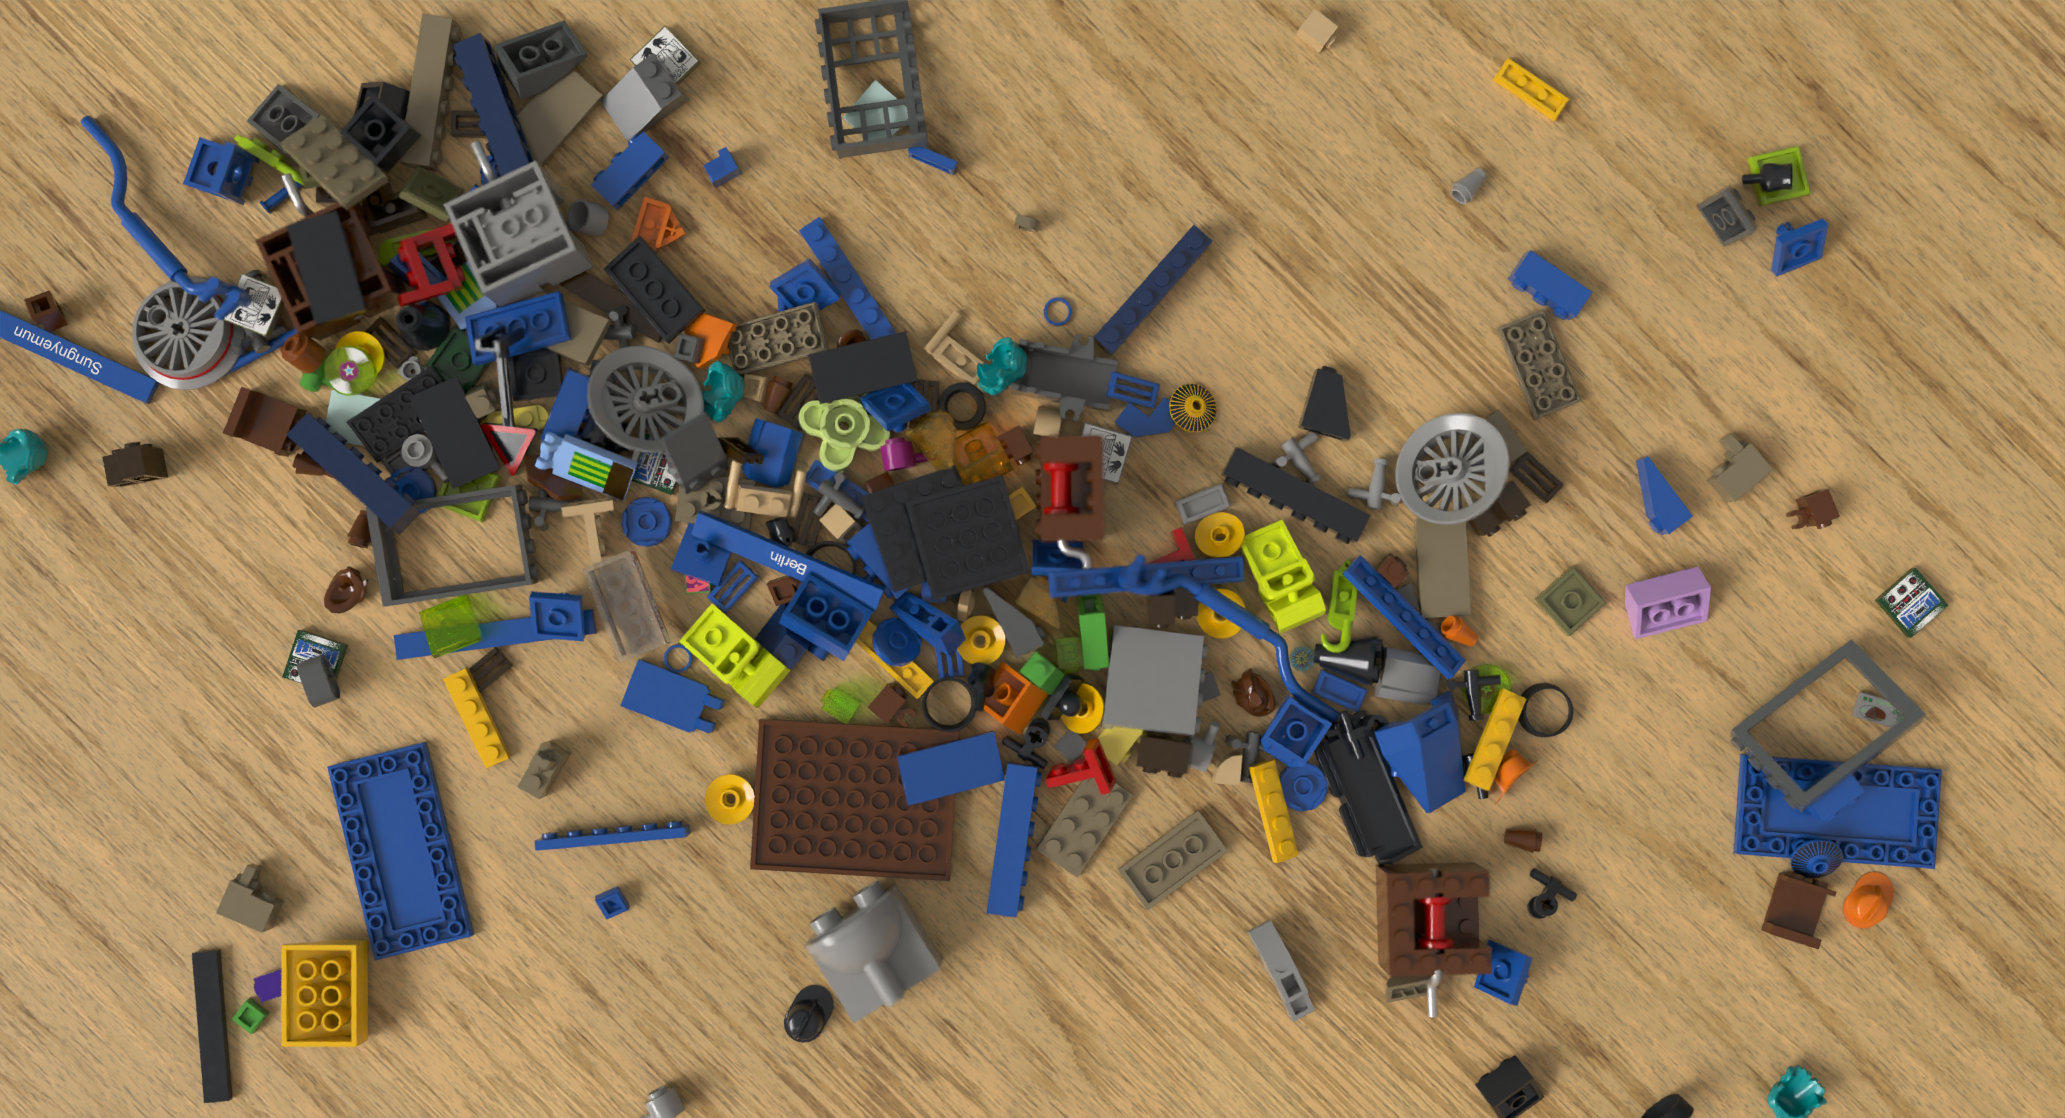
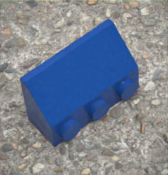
(825, 617)

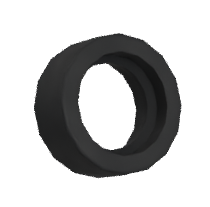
(977, 395)

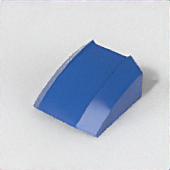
(780, 452)
(1294, 732)

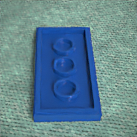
(541, 317)
(950, 768)

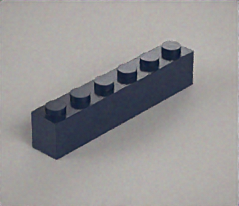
(492, 104)
(1152, 290)
(353, 473)

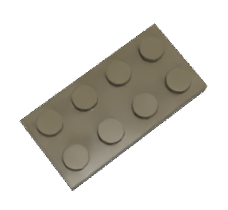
(334, 162)
(1083, 825)
(1172, 860)

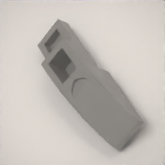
(1281, 970)

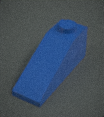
(1660, 500)
(929, 622)

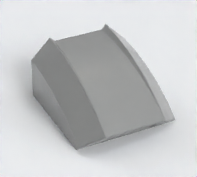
(1407, 677)

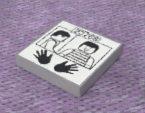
(1114, 450)

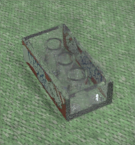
(626, 606)

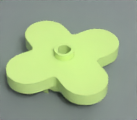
(838, 444)

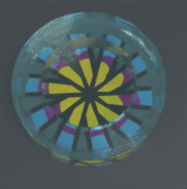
(1301, 658)

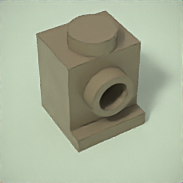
(483, 398)

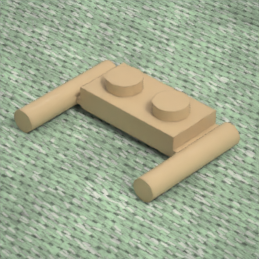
(954, 355)
(763, 499)

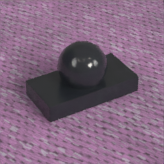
(1064, 699)

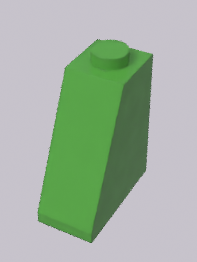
(1092, 631)
(1042, 672)

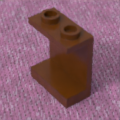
(263, 421)
(1796, 909)

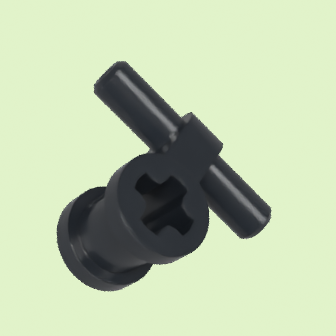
(1353, 734)
(1032, 740)
(1551, 888)

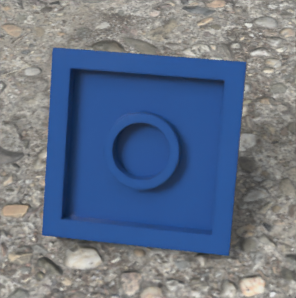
(1798, 246)
(804, 286)
(895, 406)
(1049, 557)
(701, 559)
(557, 616)
(1508, 974)

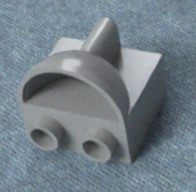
(872, 950)

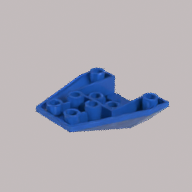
(1428, 752)

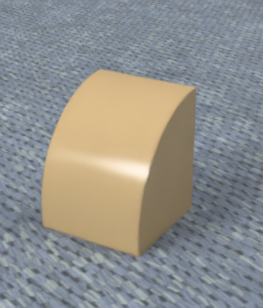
(1047, 422)
(841, 524)
(1228, 770)

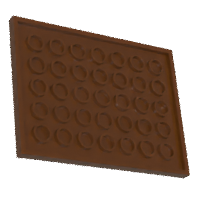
(838, 804)

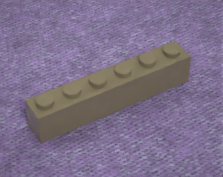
(430, 89)

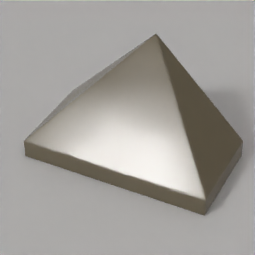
(1405, 987)

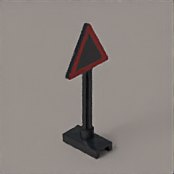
(508, 440)

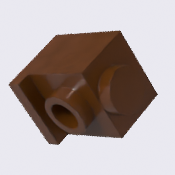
(46, 311)
(1016, 445)
(1392, 570)

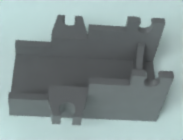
(1066, 376)

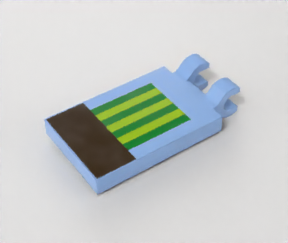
(465, 301)
(587, 465)

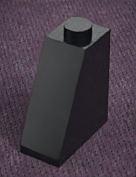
(1326, 406)

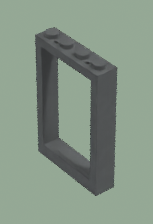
(388, 563)
(1778, 778)

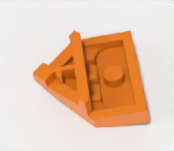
(657, 224)
(716, 336)

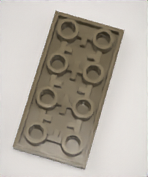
(556, 114)
(586, 333)
(777, 339)
(1538, 364)
(1442, 569)

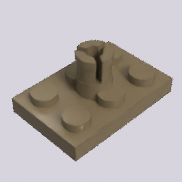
(711, 500)

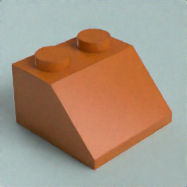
(1014, 698)

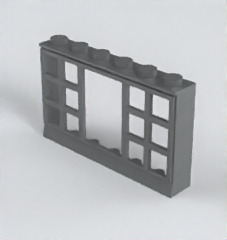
(910, 75)

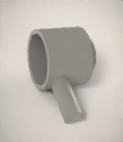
(587, 218)
(420, 453)
(1203, 748)
(664, 1103)

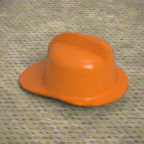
(1510, 769)
(1869, 900)

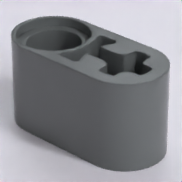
(318, 680)

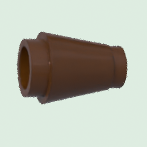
(777, 393)
(360, 533)
(1524, 839)

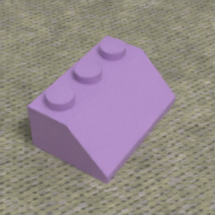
(1667, 602)

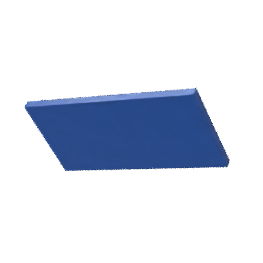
(1886, 826)
(400, 851)

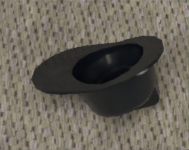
(808, 1013)

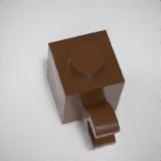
(1815, 510)
(889, 704)

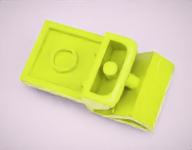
(1282, 577)
(734, 656)

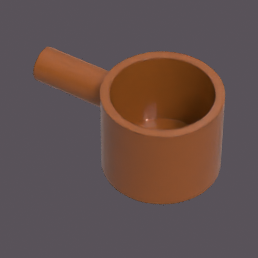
(303, 353)

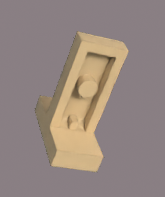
(592, 523)

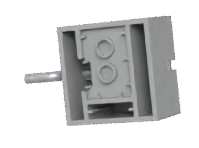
(516, 233)

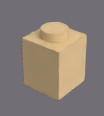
(1318, 31)

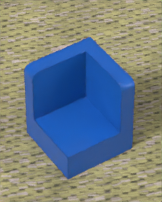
(722, 168)

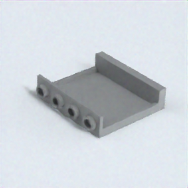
(1154, 681)

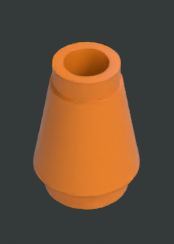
(1457, 630)

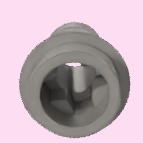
(1467, 187)

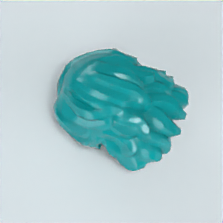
(1007, 366)
(725, 391)
(21, 454)
(1796, 1094)

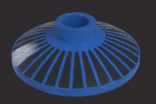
(1816, 858)

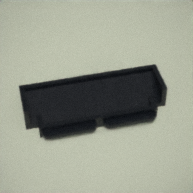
(1368, 796)

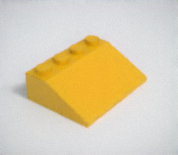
(324, 993)

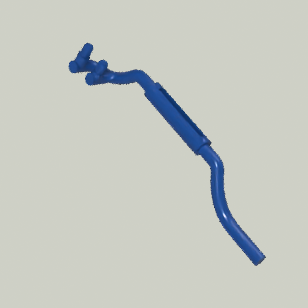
(150, 241)
(1232, 612)

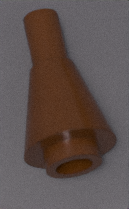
(308, 466)

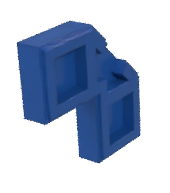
(1139, 424)

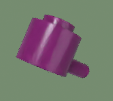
(899, 455)

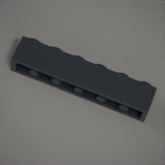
(1295, 495)

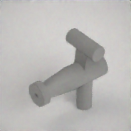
(1295, 452)
(1376, 489)

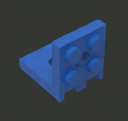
(231, 172)

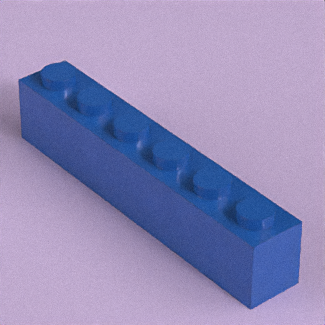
(1012, 839)

